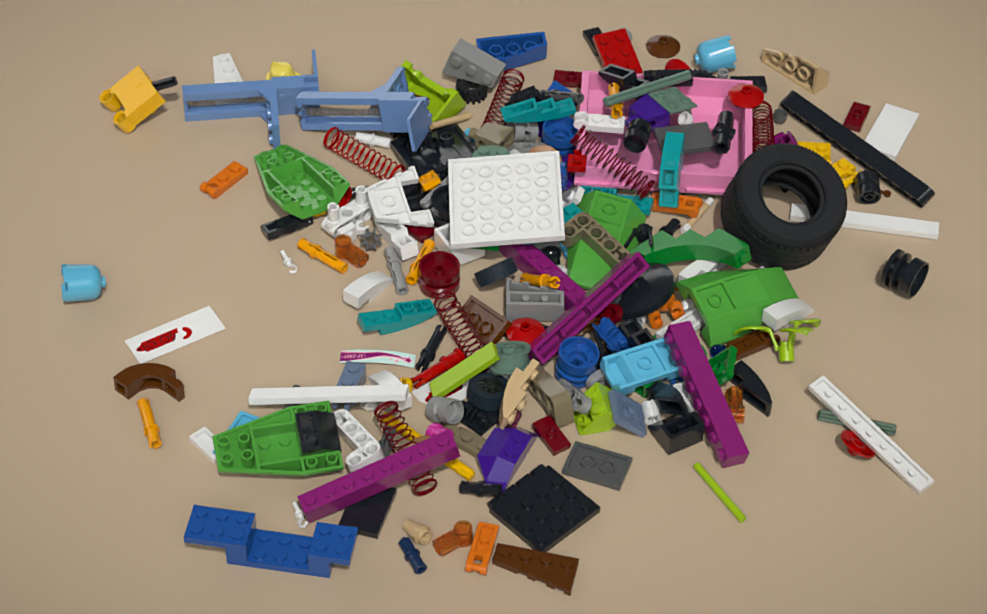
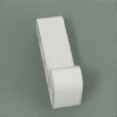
(365, 446)

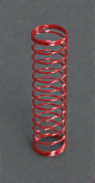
(360, 154)

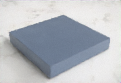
(627, 413)

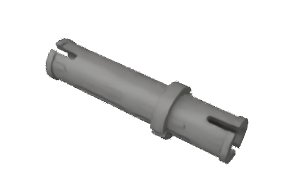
(394, 265)

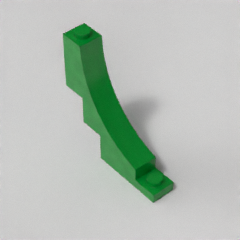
(716, 246)

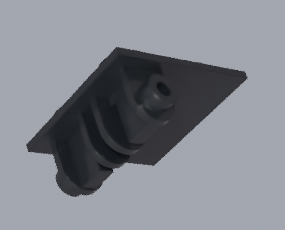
(478, 419)

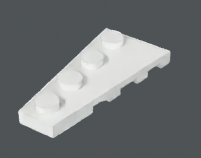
(225, 72)

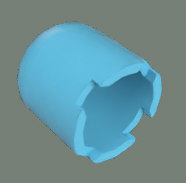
(715, 54)
(81, 282)

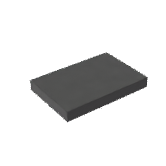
(697, 137)
(597, 465)

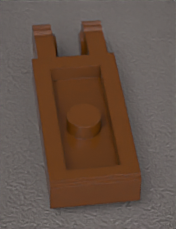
(752, 343)

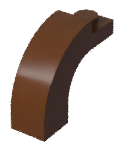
(148, 376)

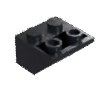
(317, 432)
(678, 432)

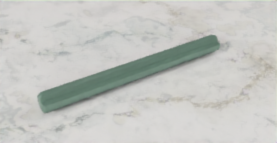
(647, 88)

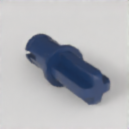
(412, 555)

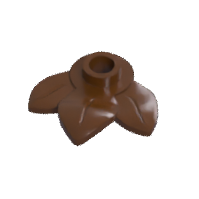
(589, 326)

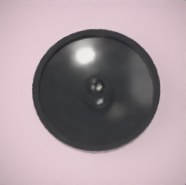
(647, 292)

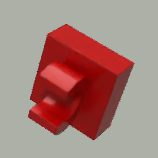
(577, 162)

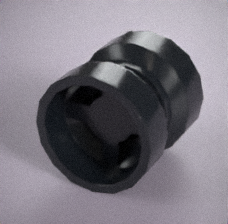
(553, 254)

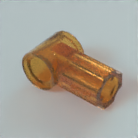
(347, 250)
(734, 399)
(458, 537)

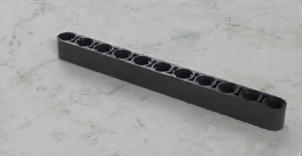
(857, 149)

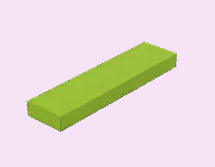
(464, 370)

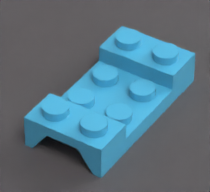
(639, 366)

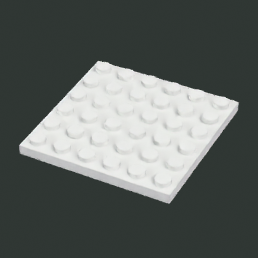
(505, 200)

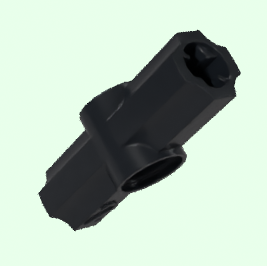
(723, 132)

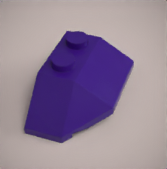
(504, 454)

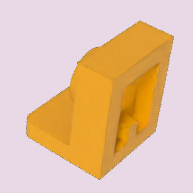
(429, 181)

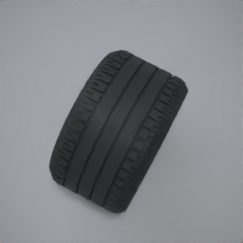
(769, 238)

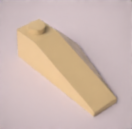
(797, 69)

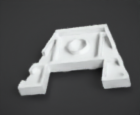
(390, 203)

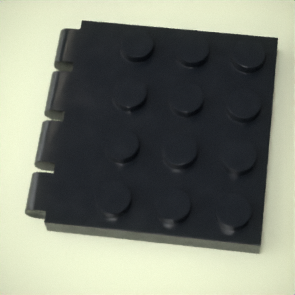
(453, 145)
(543, 508)

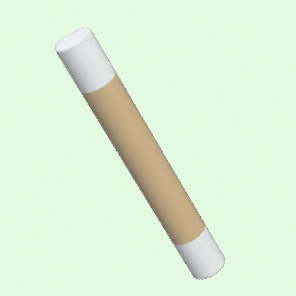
(690, 223)

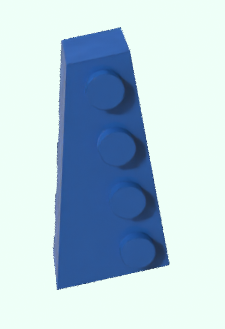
(515, 49)

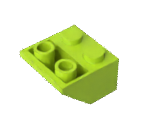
(599, 416)

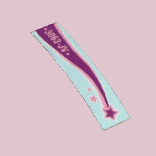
(378, 356)

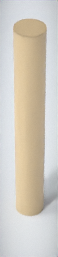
(451, 120)

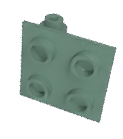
(673, 100)

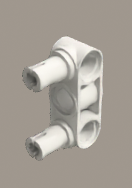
(352, 212)

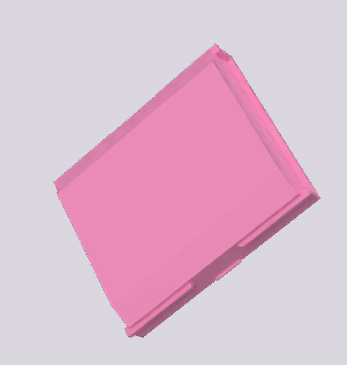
(701, 171)

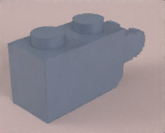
(352, 375)

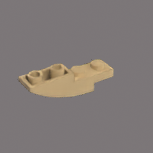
(515, 393)

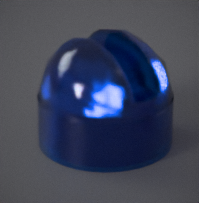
(717, 348)

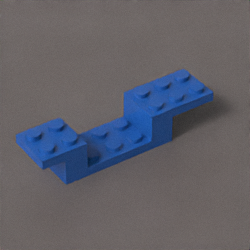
(271, 549)

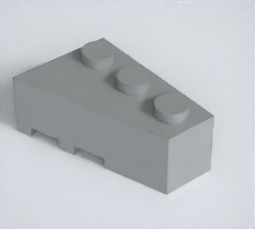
(473, 65)
(533, 302)

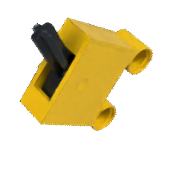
(138, 97)

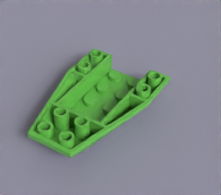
(299, 181)
(616, 216)
(735, 299)
(272, 446)

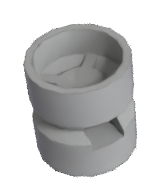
(525, 131)
(445, 410)

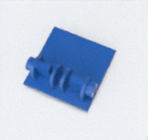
(612, 335)

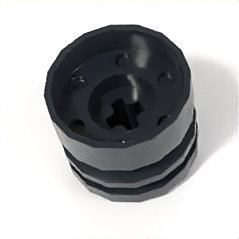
(904, 273)

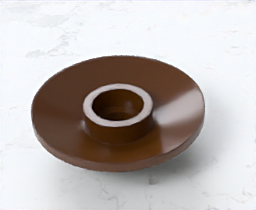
(663, 46)

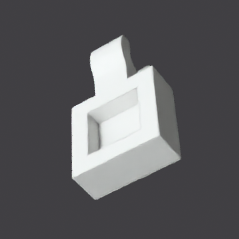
(353, 230)

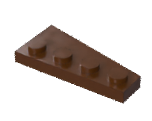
(549, 568)

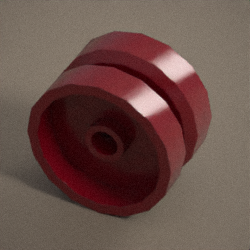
(439, 274)

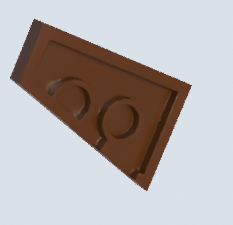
(487, 321)

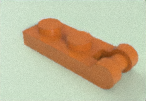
(224, 180)
(683, 208)
(482, 548)

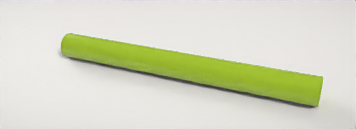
(719, 492)

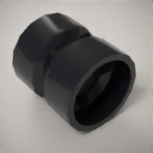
(637, 135)
(868, 187)

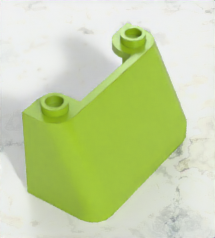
(443, 102)

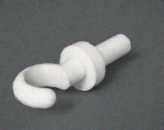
(288, 262)
(299, 514)

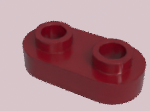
(612, 311)

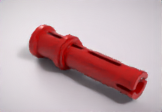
(445, 363)

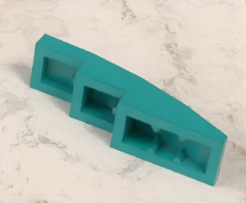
(538, 111)

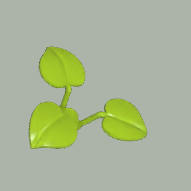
(786, 349)

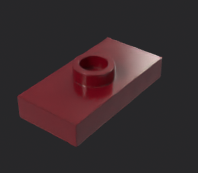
(568, 78)
(857, 116)
(419, 232)
(551, 435)

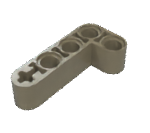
(597, 244)
(554, 397)

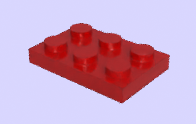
(617, 49)

